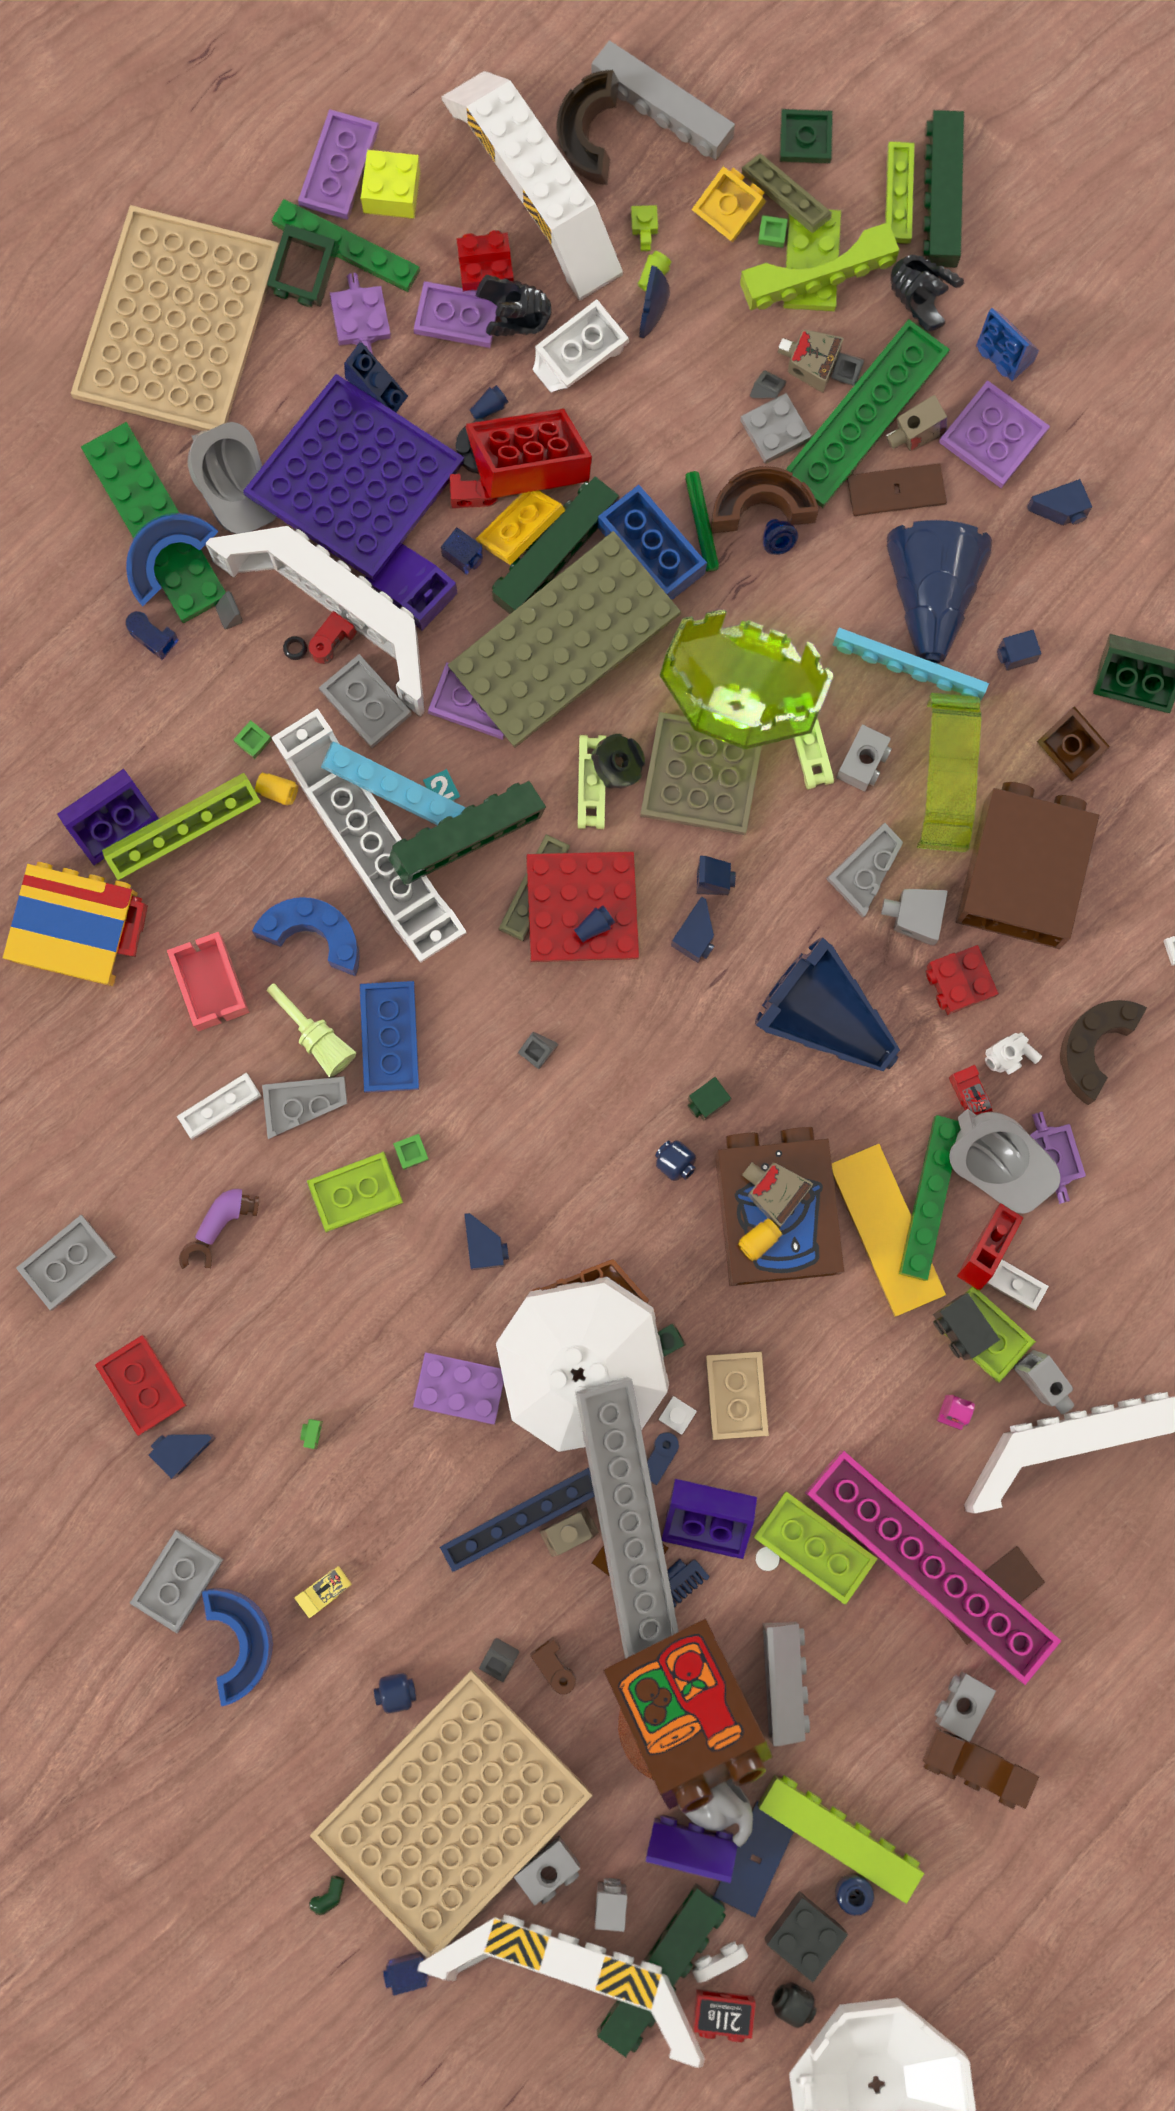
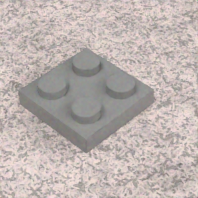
(775, 428)

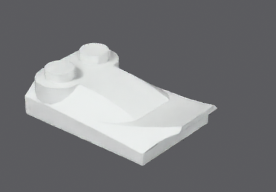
(578, 347)

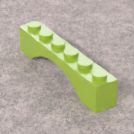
(771, 283)

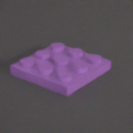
(994, 434)

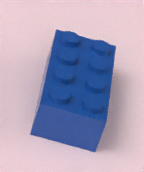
(653, 541)

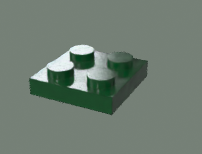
(806, 136)

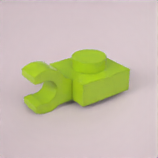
(644, 224)

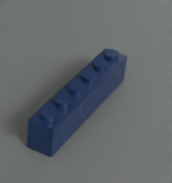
(518, 1520)

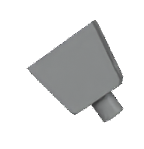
(918, 913)
(1045, 1380)

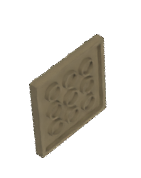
(698, 778)

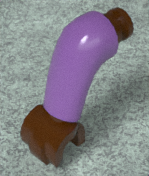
(223, 1209)

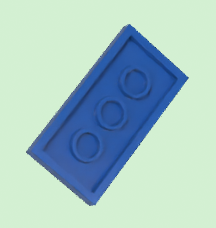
(389, 1036)

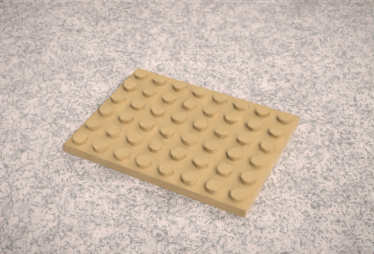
(175, 320)
(451, 1815)

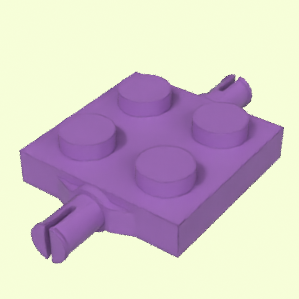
(359, 314)
(1062, 1149)

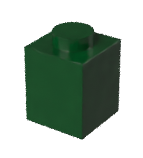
(708, 1099)

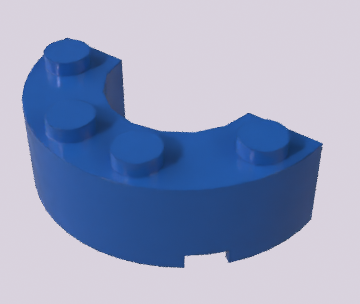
(154, 537)
(314, 916)
(254, 1639)

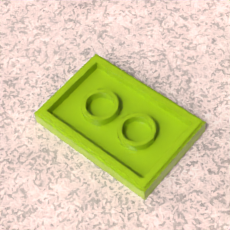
(354, 1192)
(1013, 1340)

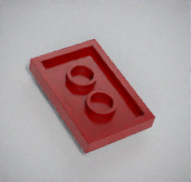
(140, 1385)

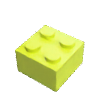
(390, 184)

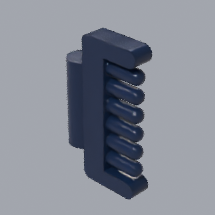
(679, 1573)

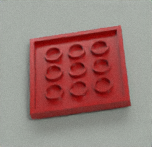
(566, 890)

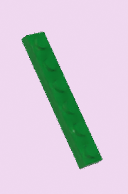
(351, 246)
(929, 1199)

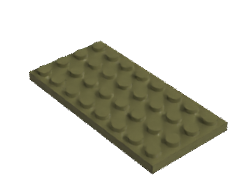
(564, 639)

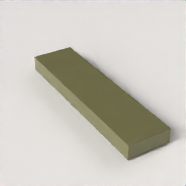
(786, 193)
(517, 918)

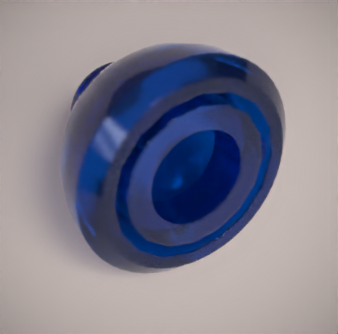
(779, 537)

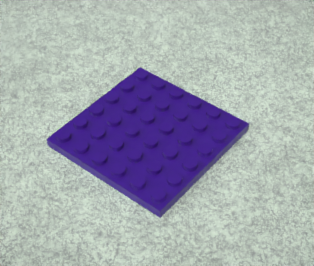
(354, 476)

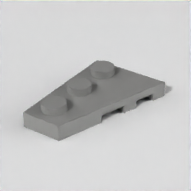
(865, 869)
(301, 1101)

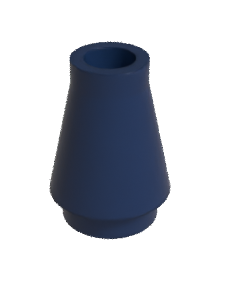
(489, 403)
(594, 924)

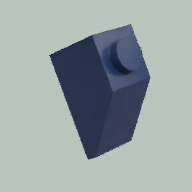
(1062, 504)
(714, 876)
(696, 933)
(484, 1245)
(177, 1452)

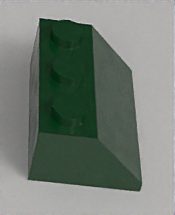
(1137, 673)

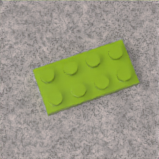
(813, 250)
(815, 1547)

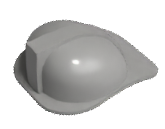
(221, 467)
(1003, 1161)

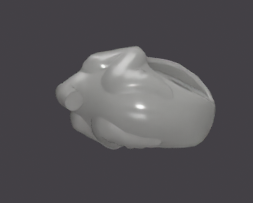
(724, 1810)

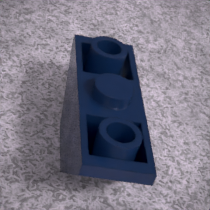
(371, 377)

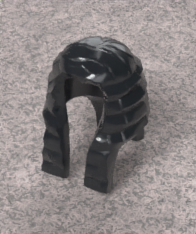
(918, 284)
(519, 306)

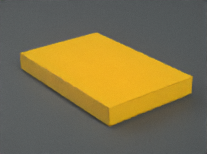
(520, 525)

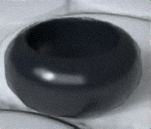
(301, 654)

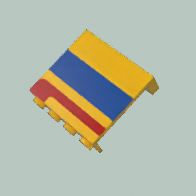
(68, 923)

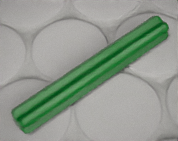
(701, 520)

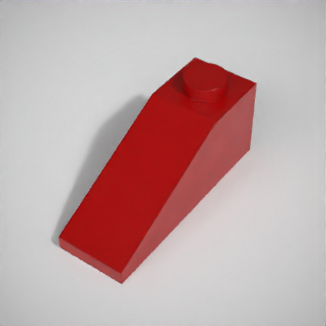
(990, 1247)

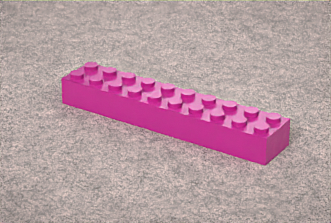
(933, 1567)

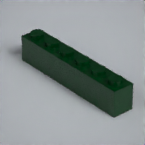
(944, 188)
(555, 547)
(466, 832)
(673, 1952)

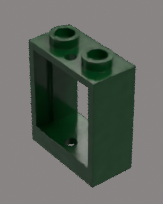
(312, 240)

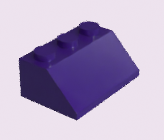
(107, 815)
(709, 1519)
(692, 1849)

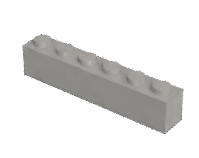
(666, 102)

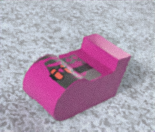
(956, 1412)

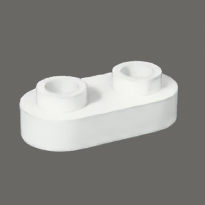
(710, 1967)

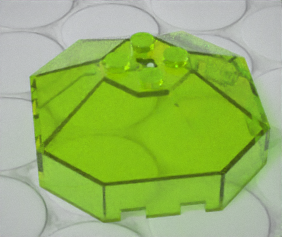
(740, 664)

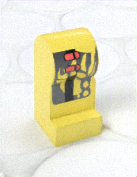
(323, 1592)

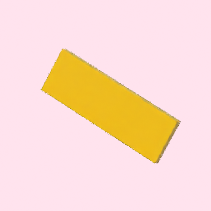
(883, 1226)

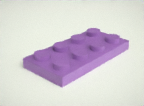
(338, 164)

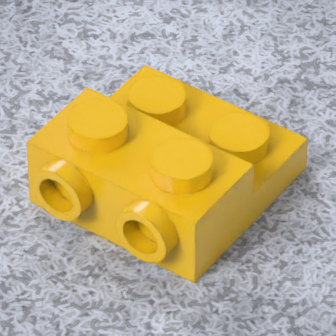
(729, 203)

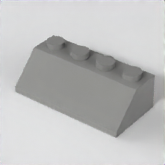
(784, 1682)

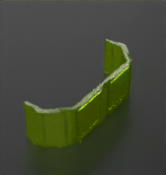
(951, 772)

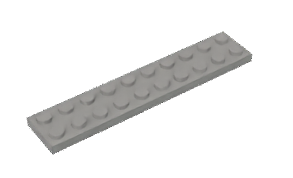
(627, 1514)

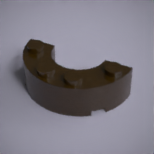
(574, 119)
(1080, 1041)

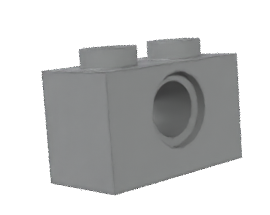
(866, 743)
(964, 1723)
(554, 1855)
(611, 1905)

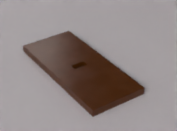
(917, 486)
(1014, 1576)

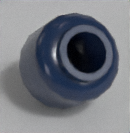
(675, 1160)
(395, 1693)
(861, 1901)

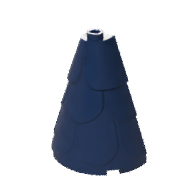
(936, 579)
(827, 1011)

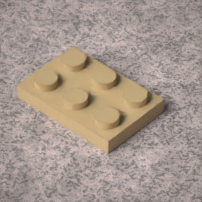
(737, 1395)

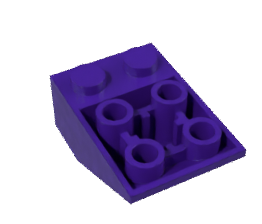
(415, 585)

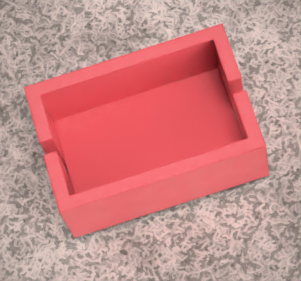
(208, 981)

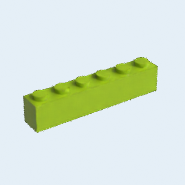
(180, 826)
(840, 1838)

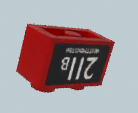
(724, 2015)

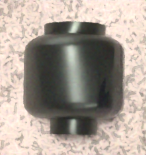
(794, 2004)

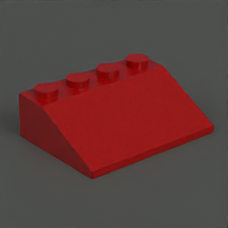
(529, 453)

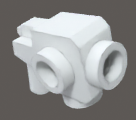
(1008, 1052)

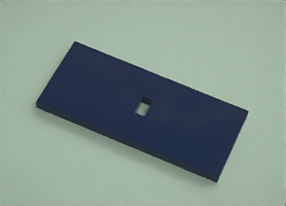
(749, 1878)

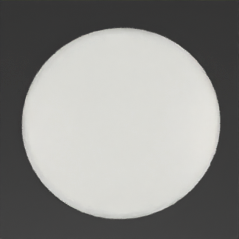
(767, 1559)

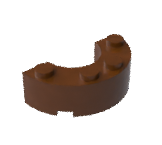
(763, 486)
(980, 1768)

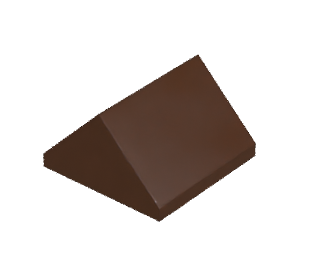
(1073, 744)

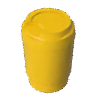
(276, 788)
(759, 1239)

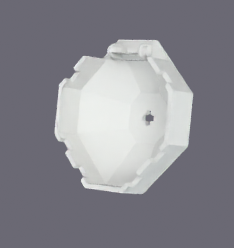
(570, 1328)
(884, 2041)

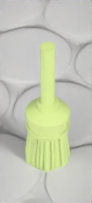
(317, 1037)

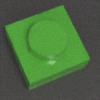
(772, 231)
(252, 739)
(411, 1151)
(311, 1433)

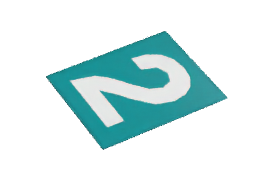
(442, 784)

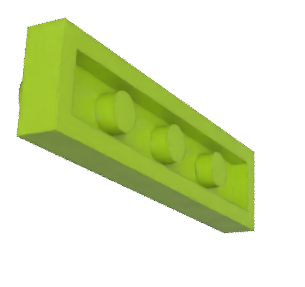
(900, 190)

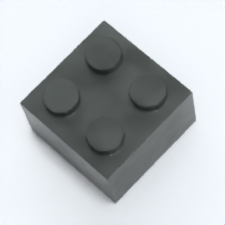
(965, 1327)
(806, 1936)

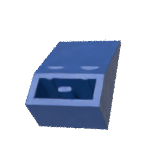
(1005, 346)

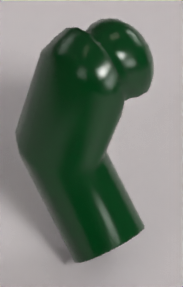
(331, 1899)

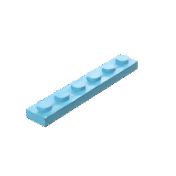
(900, 661)
(389, 784)

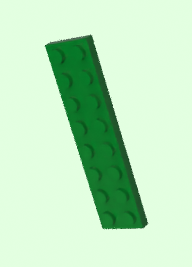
(867, 411)
(141, 498)

